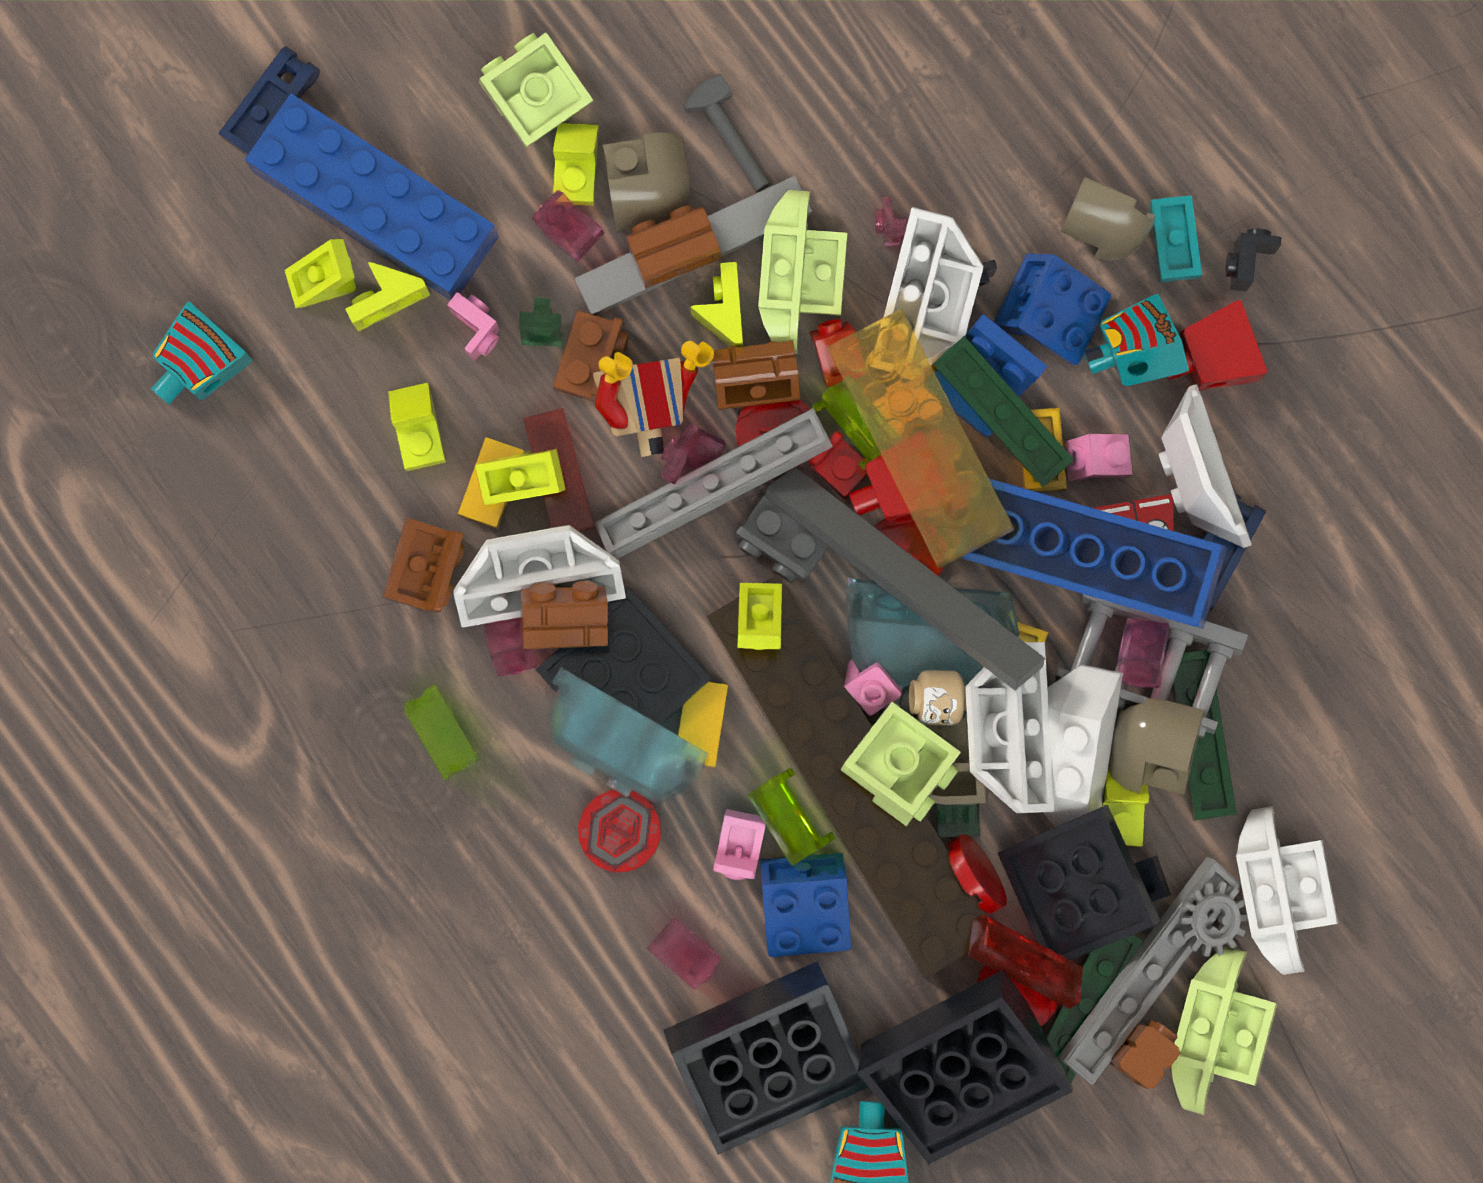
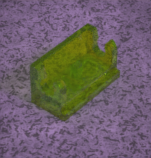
(843, 409)
(441, 732)
(787, 819)

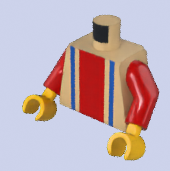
(647, 394)

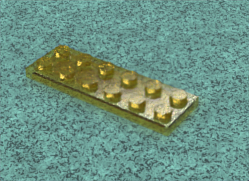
(920, 438)

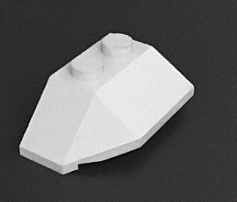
(935, 281)
(1200, 472)
(515, 562)
(1081, 736)
(1012, 738)

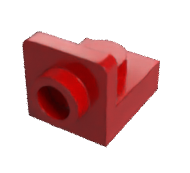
(826, 335)
(839, 466)

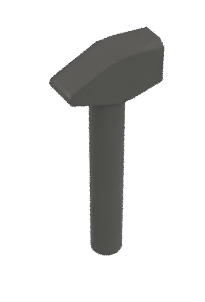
(709, 98)

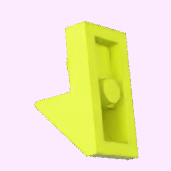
(576, 162)
(321, 274)
(397, 293)
(723, 318)
(416, 426)
(520, 476)
(759, 616)
(1127, 810)

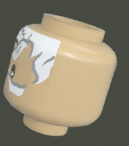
(938, 697)

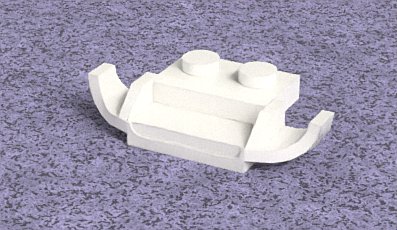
(1282, 889)

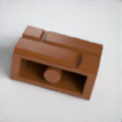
(673, 245)
(756, 375)
(564, 616)
(1146, 1054)

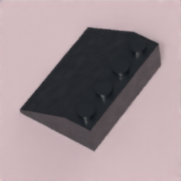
(766, 1057)
(964, 1067)

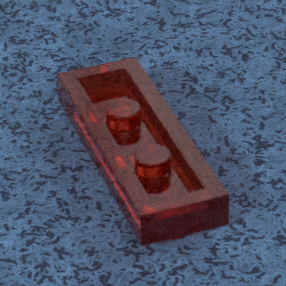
(570, 506)
(1026, 961)

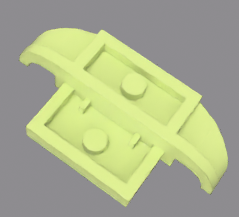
(799, 269)
(1219, 1031)

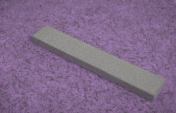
(733, 228)
(713, 484)
(1140, 980)

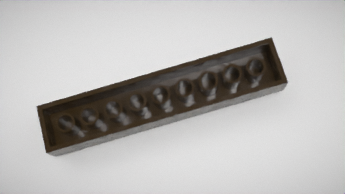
(819, 731)

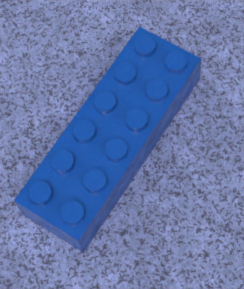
(372, 197)
(1105, 556)

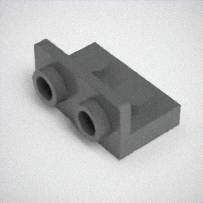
(781, 541)

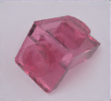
(567, 226)
(892, 229)
(690, 450)
(507, 649)
(1142, 652)
(685, 953)

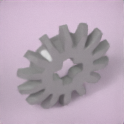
(1229, 919)

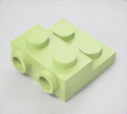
(534, 88)
(902, 764)

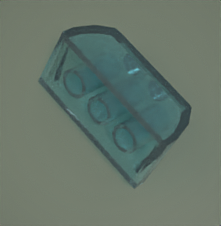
(903, 642)
(620, 742)

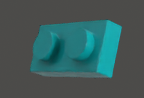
(1175, 239)

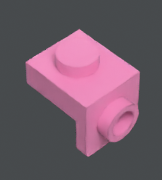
(474, 315)
(1099, 456)
(871, 687)
(739, 845)

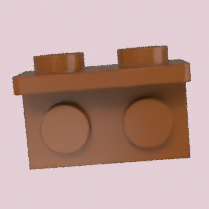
(587, 344)

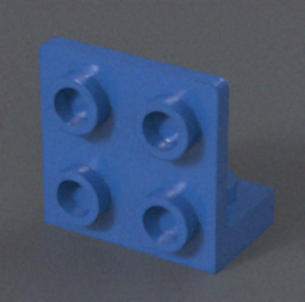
(1053, 306)
(1006, 356)
(806, 905)

